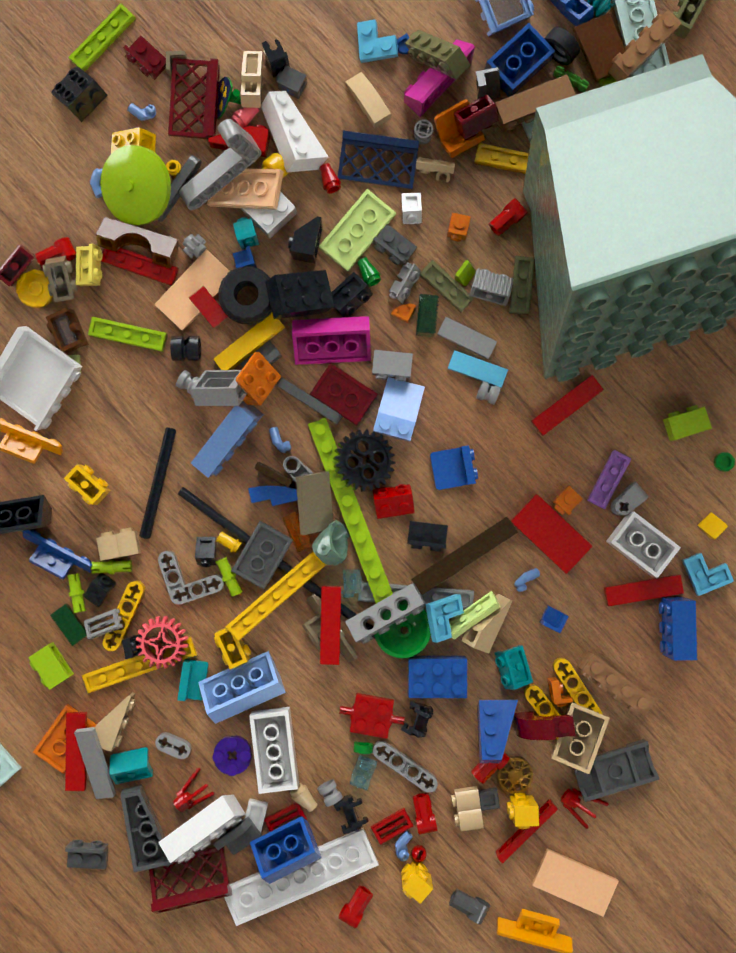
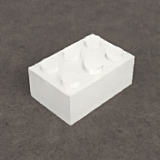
(643, 544)

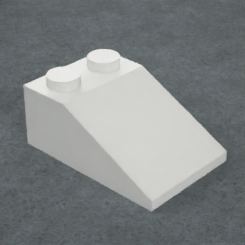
(272, 220)

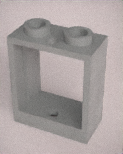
(218, 389)

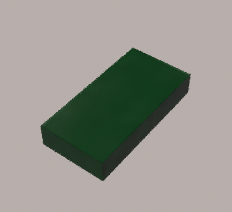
(69, 624)

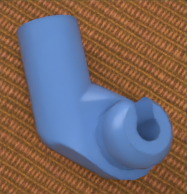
(142, 114)
(95, 182)
(277, 442)
(526, 577)
(401, 846)

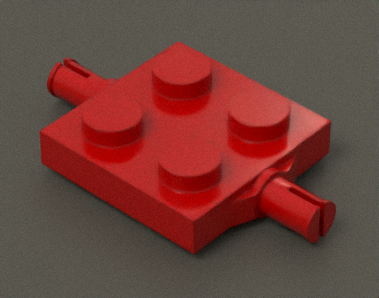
(371, 715)

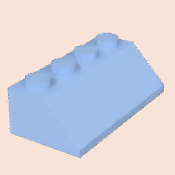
(241, 687)

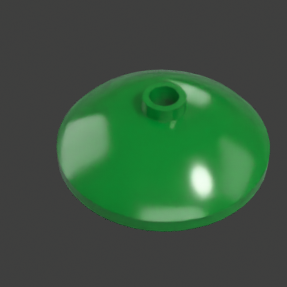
(409, 644)

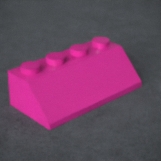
(432, 84)
(331, 340)

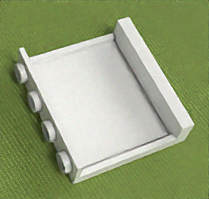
(35, 376)

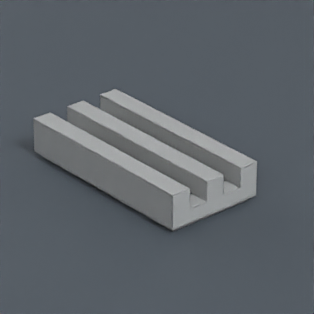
(116, 619)

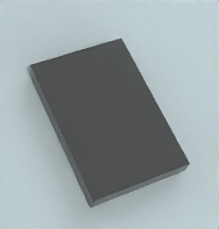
(262, 555)

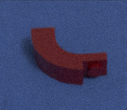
(543, 728)

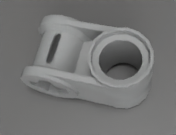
(299, 471)
(631, 498)

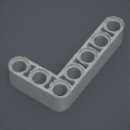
(233, 161)

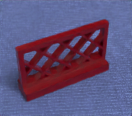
(210, 95)
(196, 896)

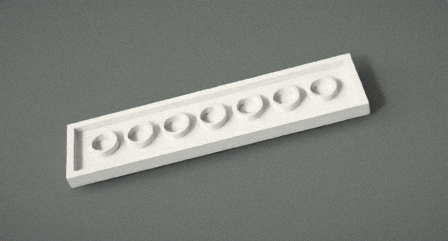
(339, 861)

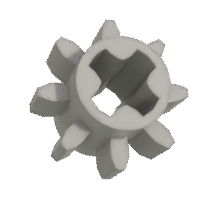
(194, 245)

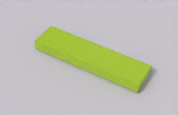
(102, 37)
(127, 334)

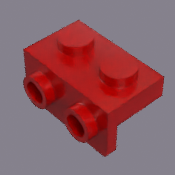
(393, 501)

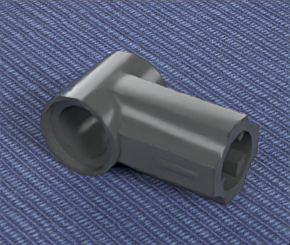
(474, 908)

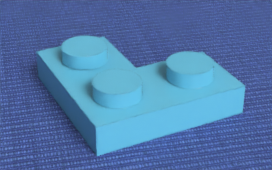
(374, 48)
(704, 579)
(439, 614)

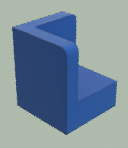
(244, 258)
(553, 619)

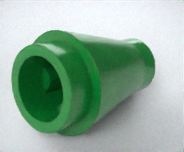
(369, 273)

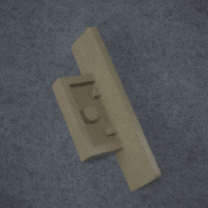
(313, 629)

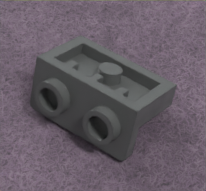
(394, 245)
(87, 855)

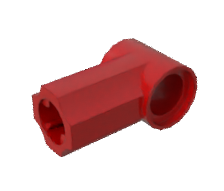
(511, 214)
(61, 247)
(484, 771)
(425, 817)
(353, 910)

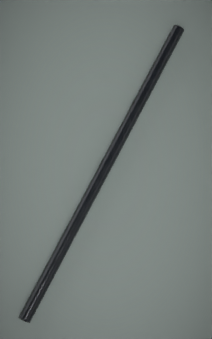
(244, 537)

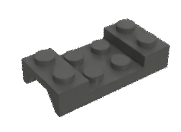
(617, 771)

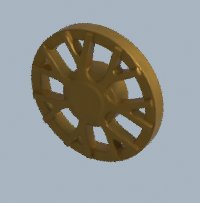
(515, 776)

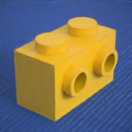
(88, 485)
(233, 651)
(523, 810)
(416, 881)

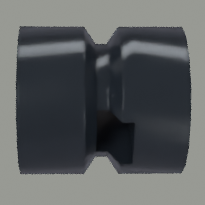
(185, 348)

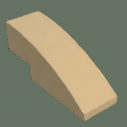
(251, 79)
(368, 100)

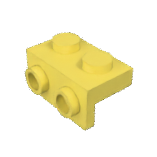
(88, 265)

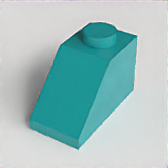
(246, 233)

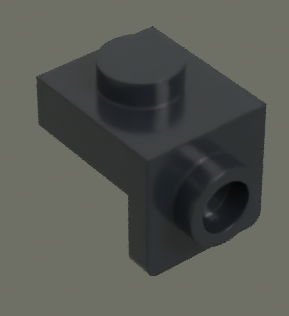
(99, 589)

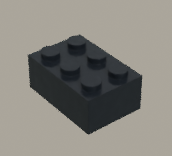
(299, 294)

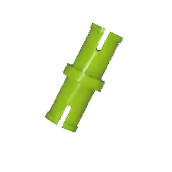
(111, 566)
(229, 576)
(76, 593)

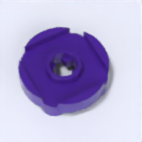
(232, 744)

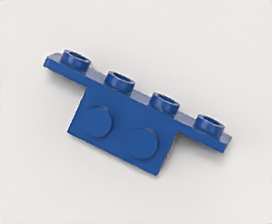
(53, 557)

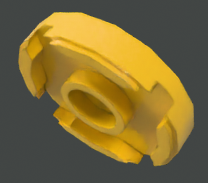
(33, 289)

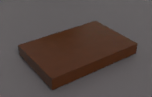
(599, 44)

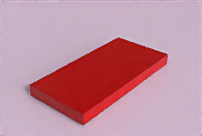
(551, 533)

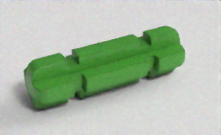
(574, 79)

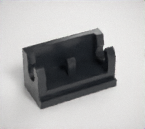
(275, 58)

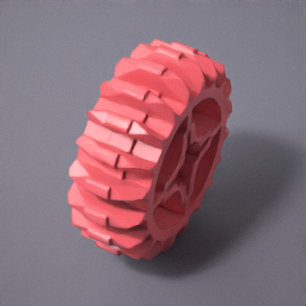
(159, 659)

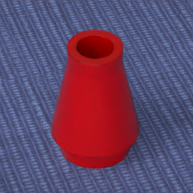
(330, 181)

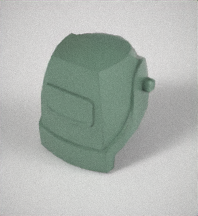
(332, 544)

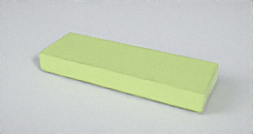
(474, 614)

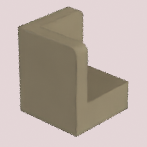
(181, 69)

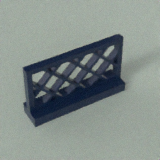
(378, 142)

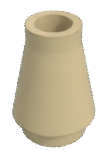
(303, 797)

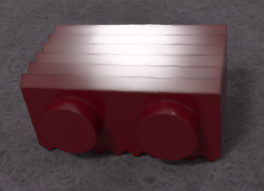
(476, 117)
(16, 265)

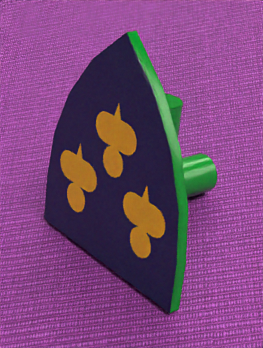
(226, 95)

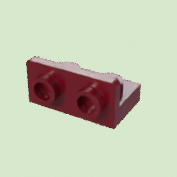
(146, 56)

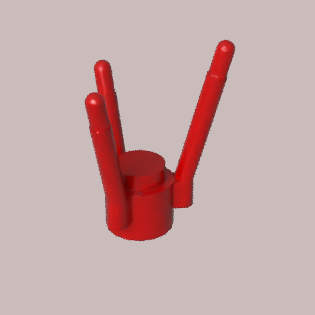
(571, 799)
(185, 800)

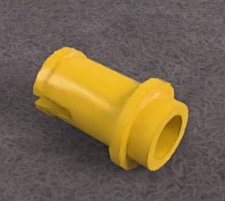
(173, 168)
(229, 542)

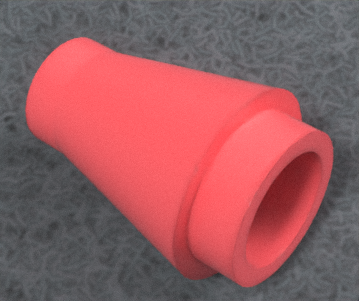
(244, 116)

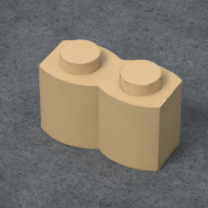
(118, 545)
(468, 808)

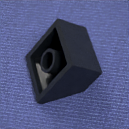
(306, 241)

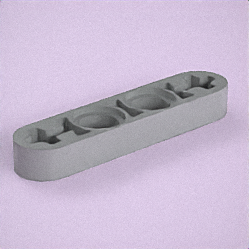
(406, 764)

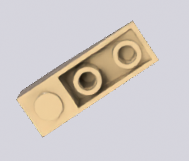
(485, 632)
(111, 726)

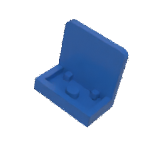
(453, 467)

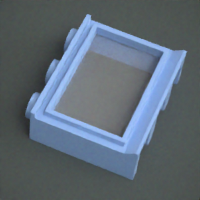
(505, 13)

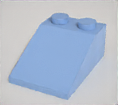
(398, 409)

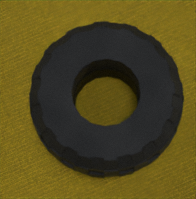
(230, 287)

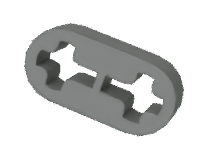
(171, 749)

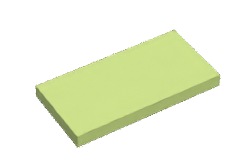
(357, 230)

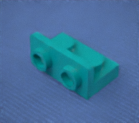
(513, 667)

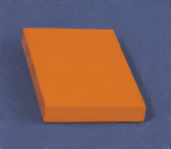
(53, 744)

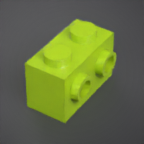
(687, 423)
(50, 666)

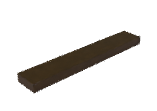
(464, 555)

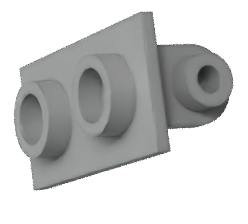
(409, 276)

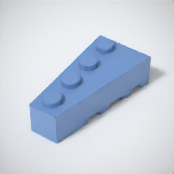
(226, 438)

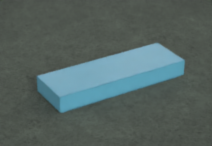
(477, 369)

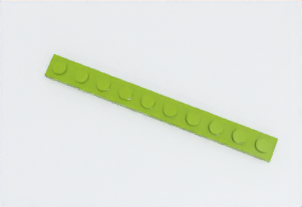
(351, 512)

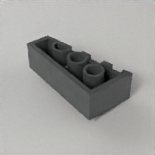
(142, 830)

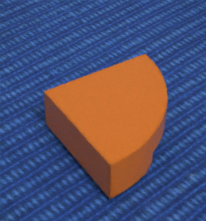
(404, 312)

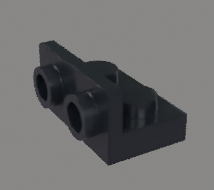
(350, 295)
(427, 535)

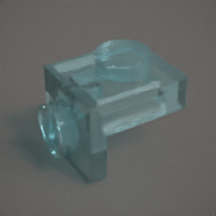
(352, 582)
(363, 772)

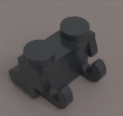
(419, 728)
(350, 813)

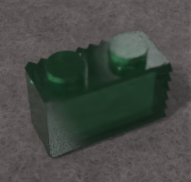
(427, 315)

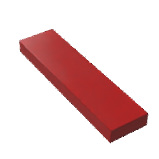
(140, 265)
(567, 405)
(643, 590)
(330, 625)
(74, 765)
(522, 835)

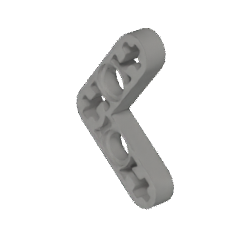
(180, 584)

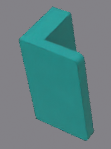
(191, 674)
(130, 766)

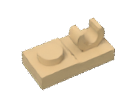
(426, 165)

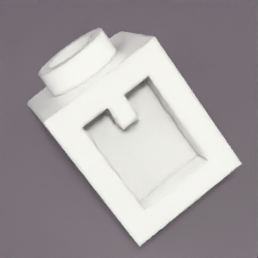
(411, 208)

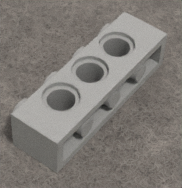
(357, 624)

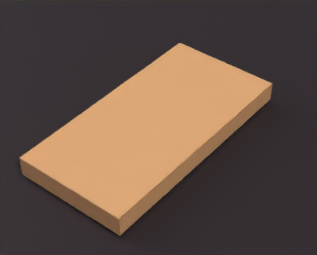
(251, 190)
(175, 302)
(575, 882)

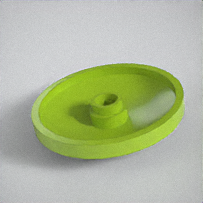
(135, 185)

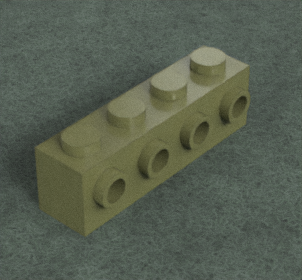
(687, 15)
(437, 54)

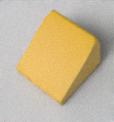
(712, 526)

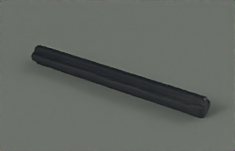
(157, 484)

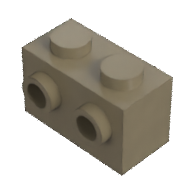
(59, 277)

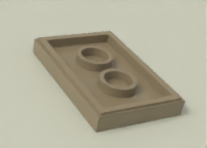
(314, 502)

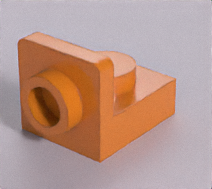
(458, 227)
(567, 501)
(555, 691)

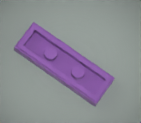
(609, 479)

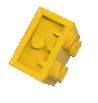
(133, 137)

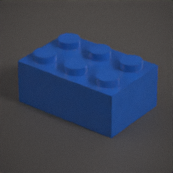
(521, 59)
(678, 628)
(437, 677)
(285, 850)

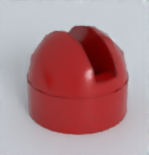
(415, 851)

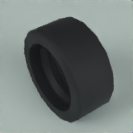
(564, 44)

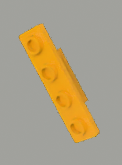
(26, 444)
(535, 930)

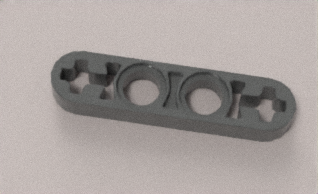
(185, 175)
(309, 400)

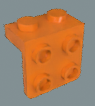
(448, 134)
(257, 379)

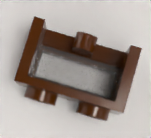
(66, 330)

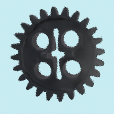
(373, 446)

